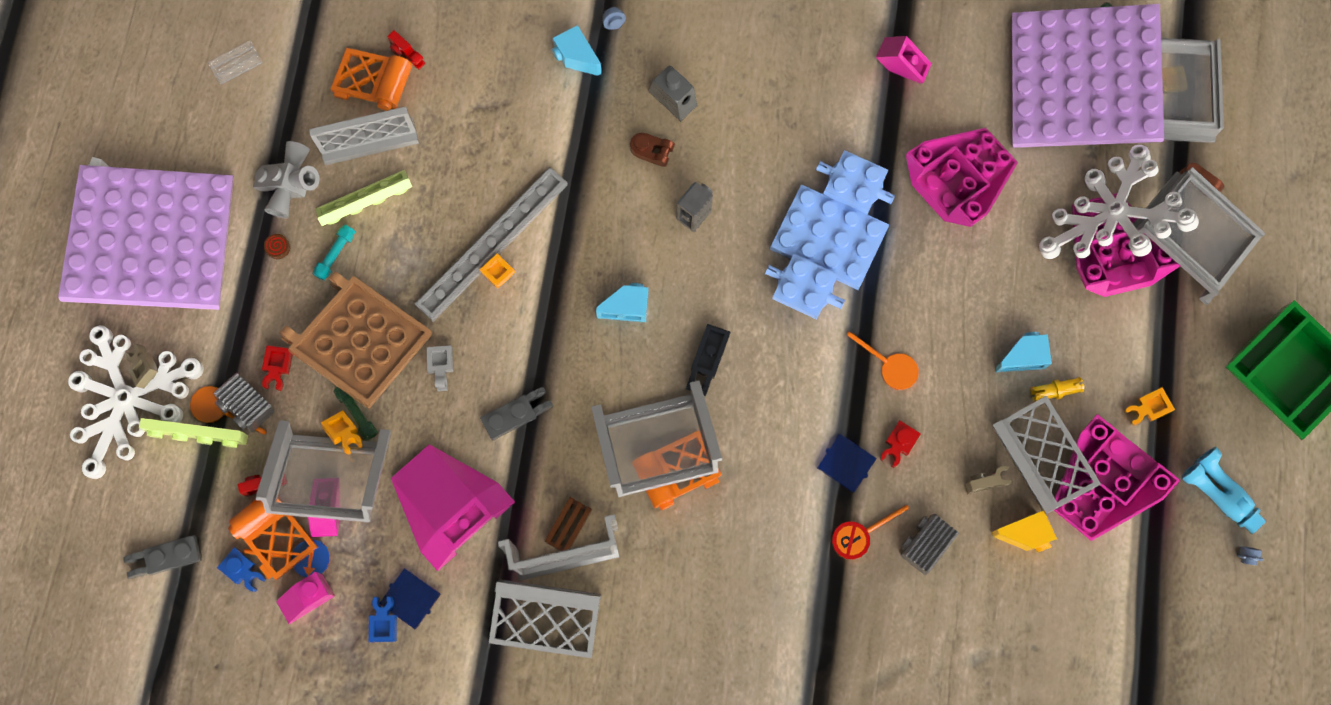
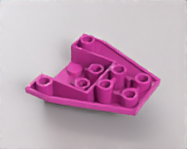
(961, 174)
(1114, 267)
(1127, 477)
(446, 502)

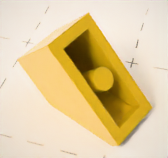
(1028, 533)

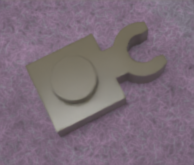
(143, 366)

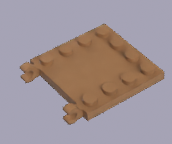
(358, 340)

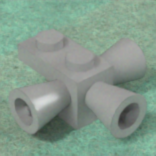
(286, 179)

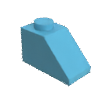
(576, 52)
(626, 304)
(1029, 353)

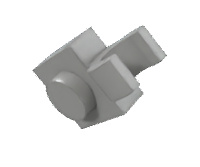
(440, 362)

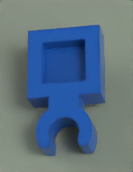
(238, 568)
(383, 625)

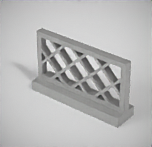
(363, 138)
(1026, 466)
(546, 595)

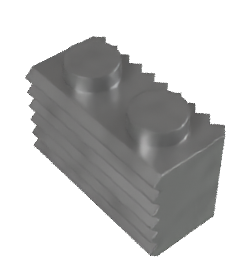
(694, 206)
(243, 402)
(928, 544)

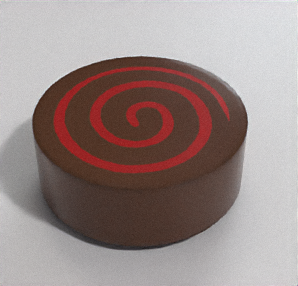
(277, 246)

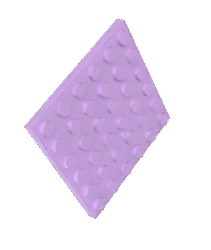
(1087, 76)
(147, 238)

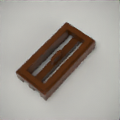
(578, 506)

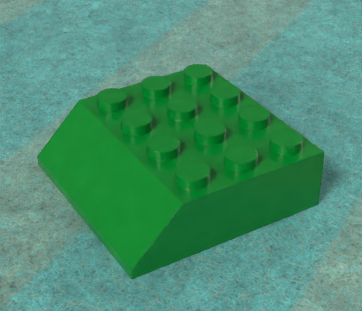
(1289, 368)

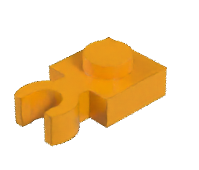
(1152, 405)
(341, 429)

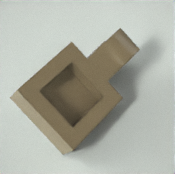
(981, 482)

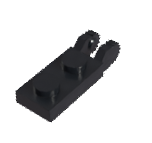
(709, 355)

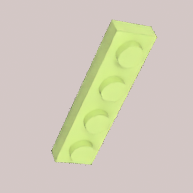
(357, 200)
(183, 431)

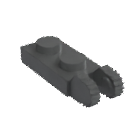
(514, 414)
(165, 557)

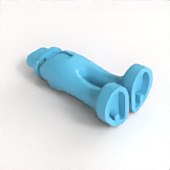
(1234, 500)

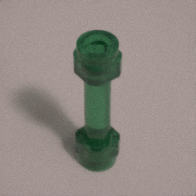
(366, 428)

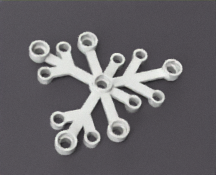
(1096, 181)
(112, 426)

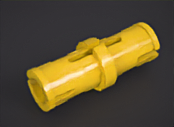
(1057, 389)

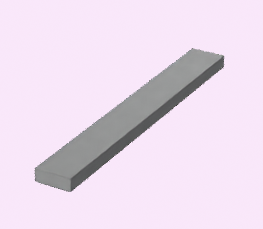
(493, 241)

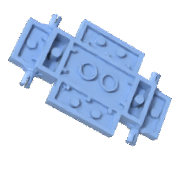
(830, 235)

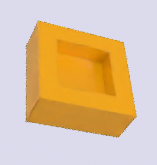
(497, 271)

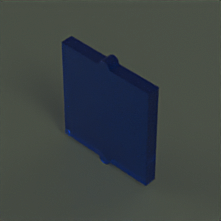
(846, 463)
(411, 598)

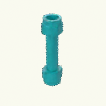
(344, 234)

